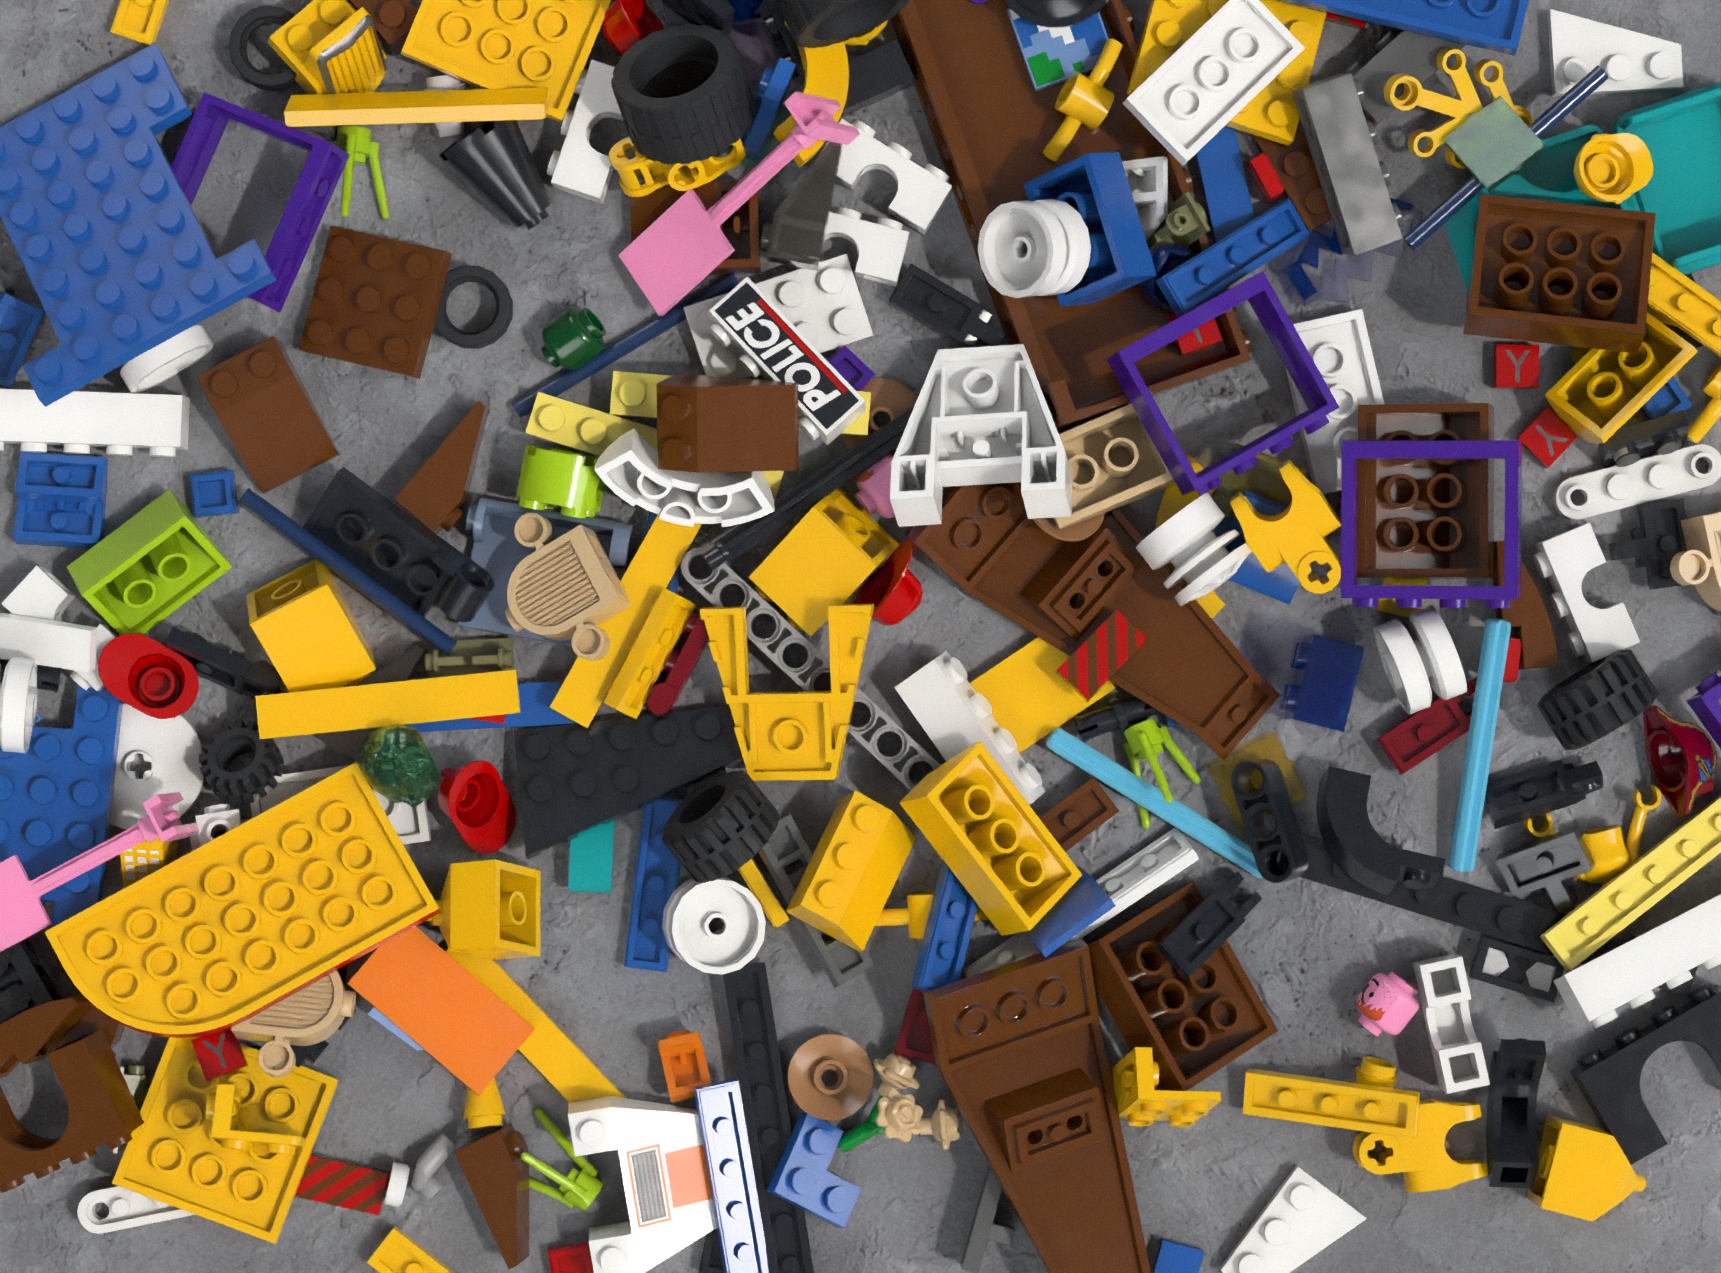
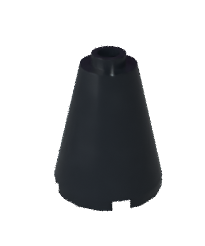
(501, 170)

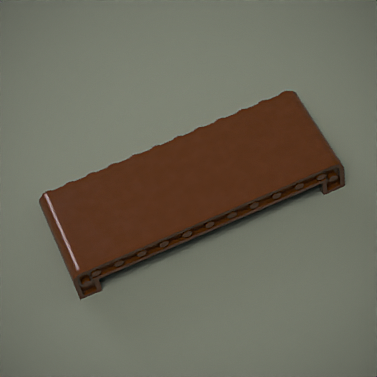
(993, 142)

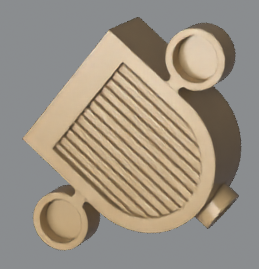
(1702, 560)
(564, 587)
(298, 1020)

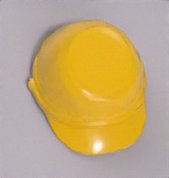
(1613, 167)

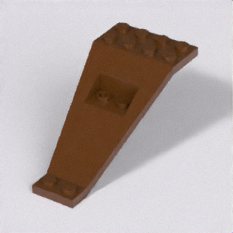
(1029, 577)
(1025, 1057)

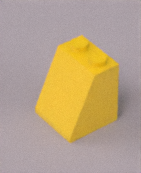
(823, 561)
(309, 630)

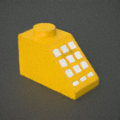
(146, 859)

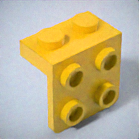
(224, 1111)

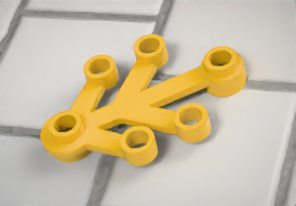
(1458, 109)

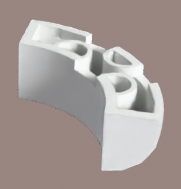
(679, 496)

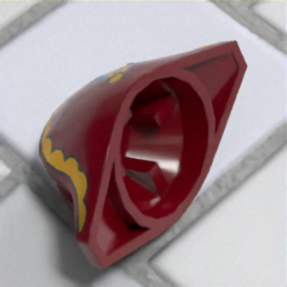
(1679, 758)

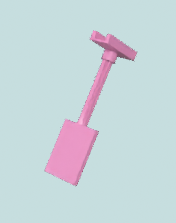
(687, 237)
(20, 897)

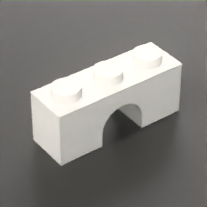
(578, 166)
(919, 189)
(879, 245)
(46, 598)
(1593, 630)
(1447, 1017)

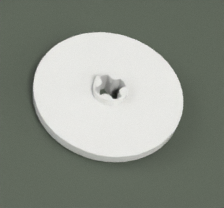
(174, 755)

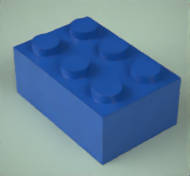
(1102, 196)

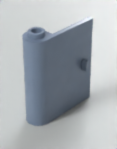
(500, 552)

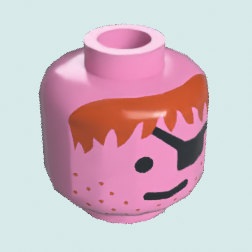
(875, 488)
(1387, 1004)

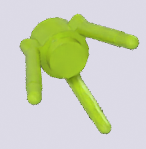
(357, 143)
(1146, 741)
(576, 1187)

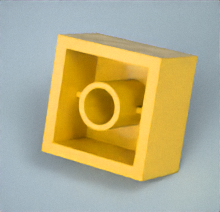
(491, 909)
(1581, 1170)

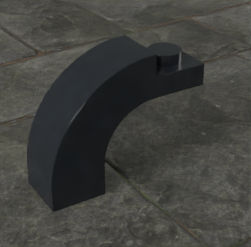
(1358, 847)
(1512, 1113)

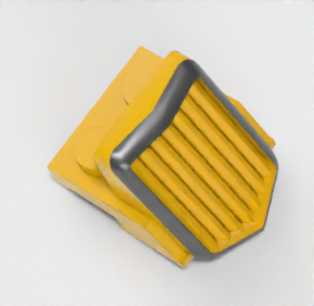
(332, 48)

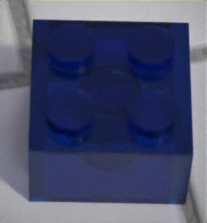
(1321, 682)

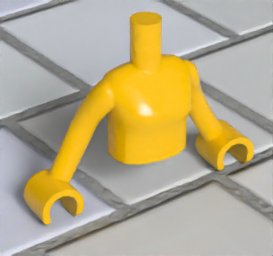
(1607, 842)

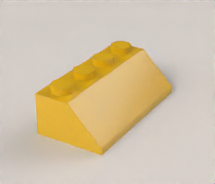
(991, 839)

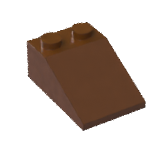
(268, 414)
(727, 424)

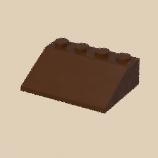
(1560, 273)
(1426, 512)
(1187, 1022)

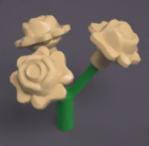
(898, 1115)

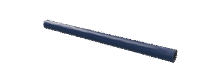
(1472, 186)
(624, 345)
(348, 571)

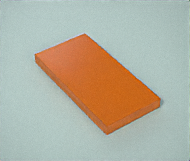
(441, 1007)

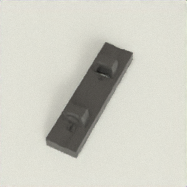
(785, 853)
(984, 1226)

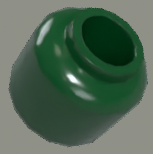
(573, 338)

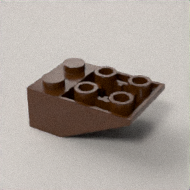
(740, 228)

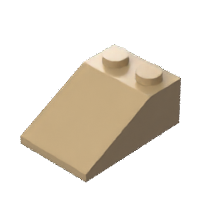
(1111, 465)

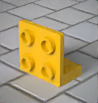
(1138, 1101)

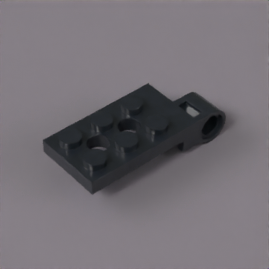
(427, 565)

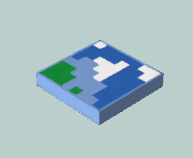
(1058, 52)

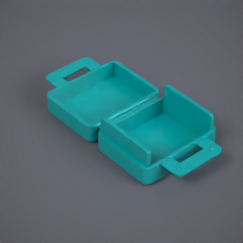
(1683, 191)

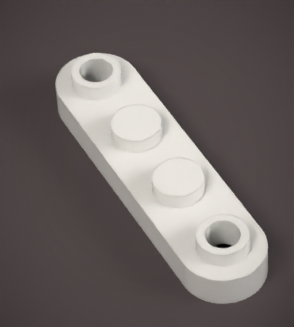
(1637, 483)
(126, 1210)

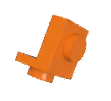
(683, 1064)

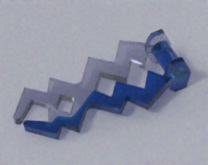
(1337, 288)

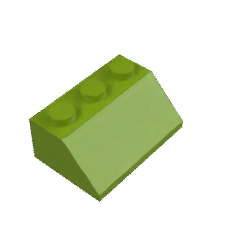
(148, 566)

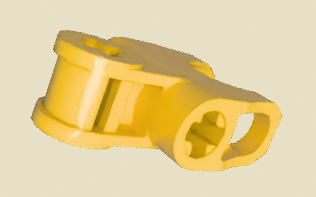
(656, 174)
(1294, 534)
(1424, 1158)

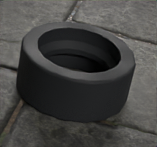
(238, 45)
(503, 314)

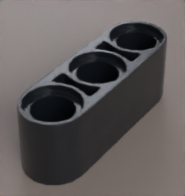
(1252, 808)

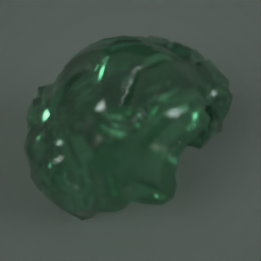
(399, 764)

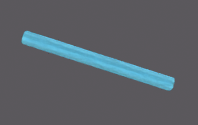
(1480, 744)
(1153, 800)

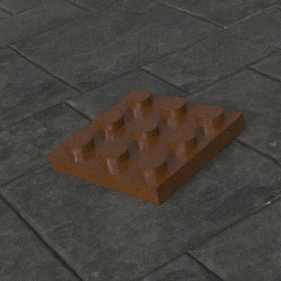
(375, 302)

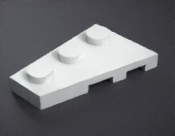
(1628, 57)
(1292, 1227)

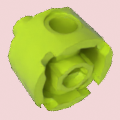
(560, 479)

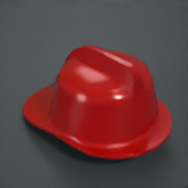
(628, 22)
(892, 588)
(148, 676)
(477, 805)

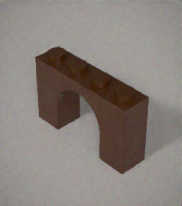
(98, 1113)

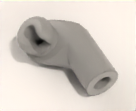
(428, 1163)

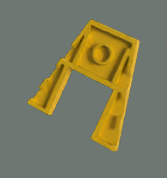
(790, 731)

